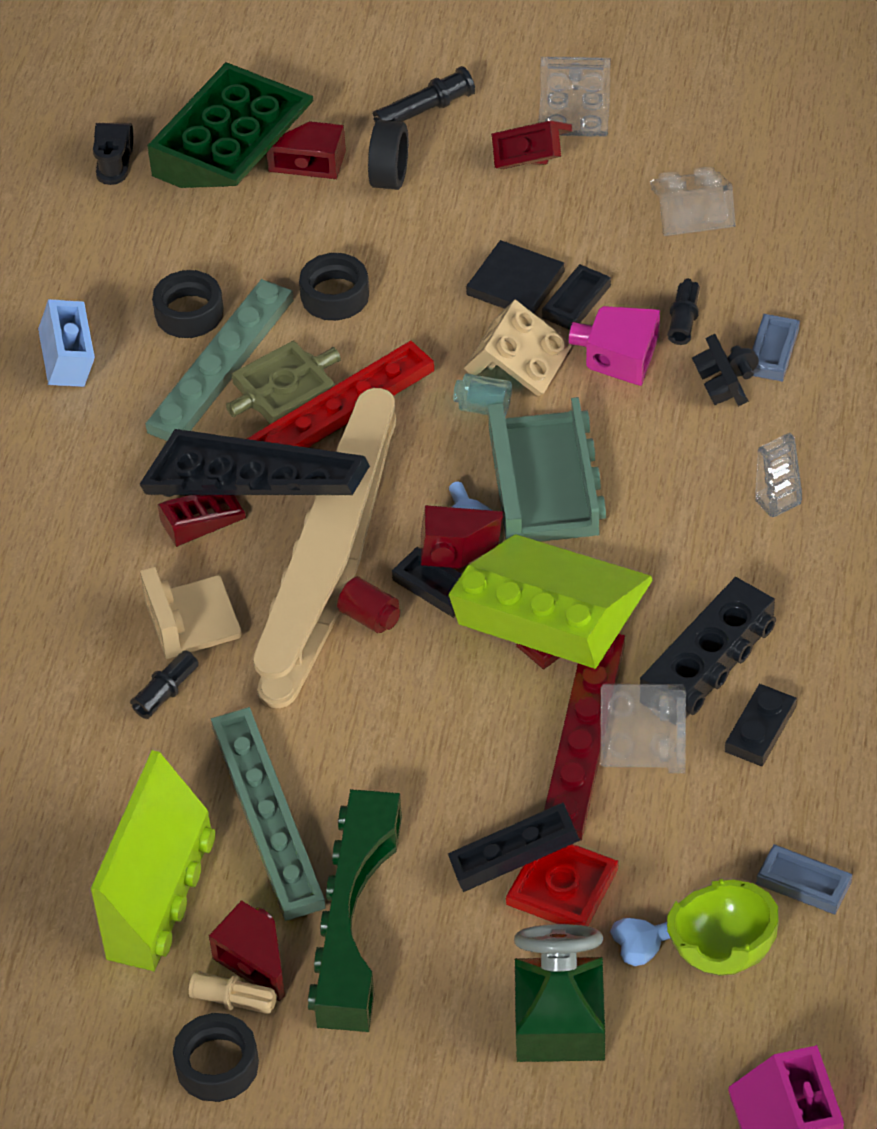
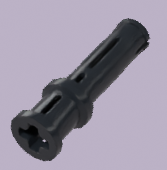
(438, 94)

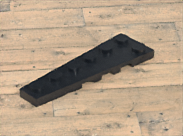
(238, 466)

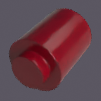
(369, 605)

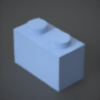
(66, 343)

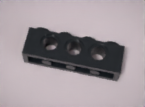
(715, 642)

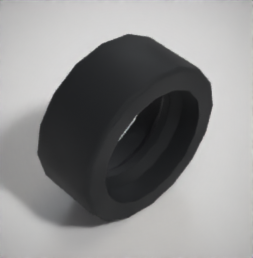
(388, 154)
(185, 284)
(340, 305)
(209, 1028)

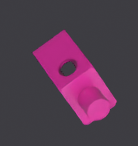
(619, 341)

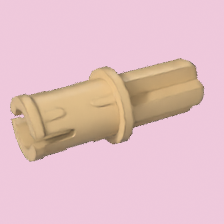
(232, 992)

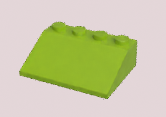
(548, 598)
(151, 866)

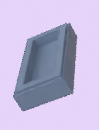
(774, 346)
(804, 879)

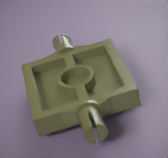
(282, 381)

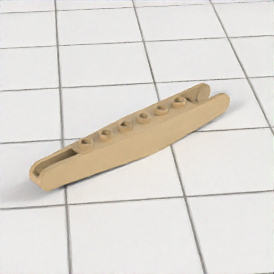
(323, 560)

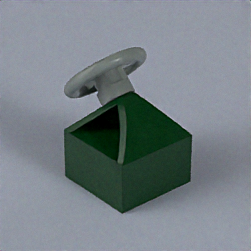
(559, 995)

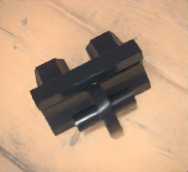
(739, 363)

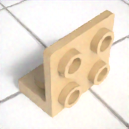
(521, 347)
(189, 614)

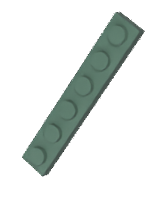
(220, 359)
(268, 814)

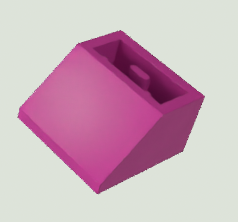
(787, 1093)

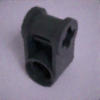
(113, 149)

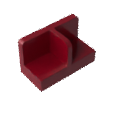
(528, 144)

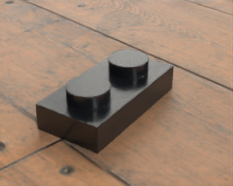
(760, 725)

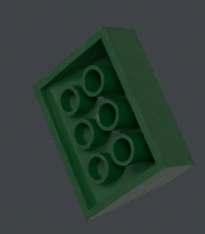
(225, 129)

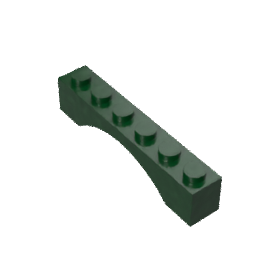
(345, 981)

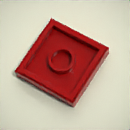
(563, 885)

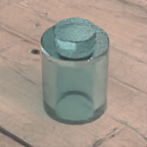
(478, 392)

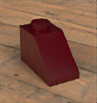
(309, 150)
(457, 535)
(249, 947)

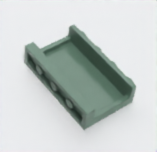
(546, 474)

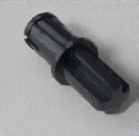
(683, 312)
(164, 684)

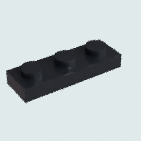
(513, 847)

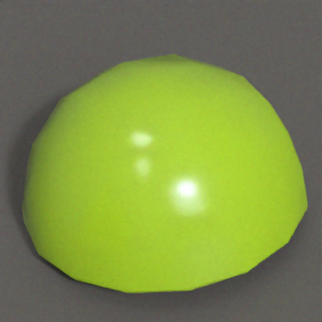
(724, 926)

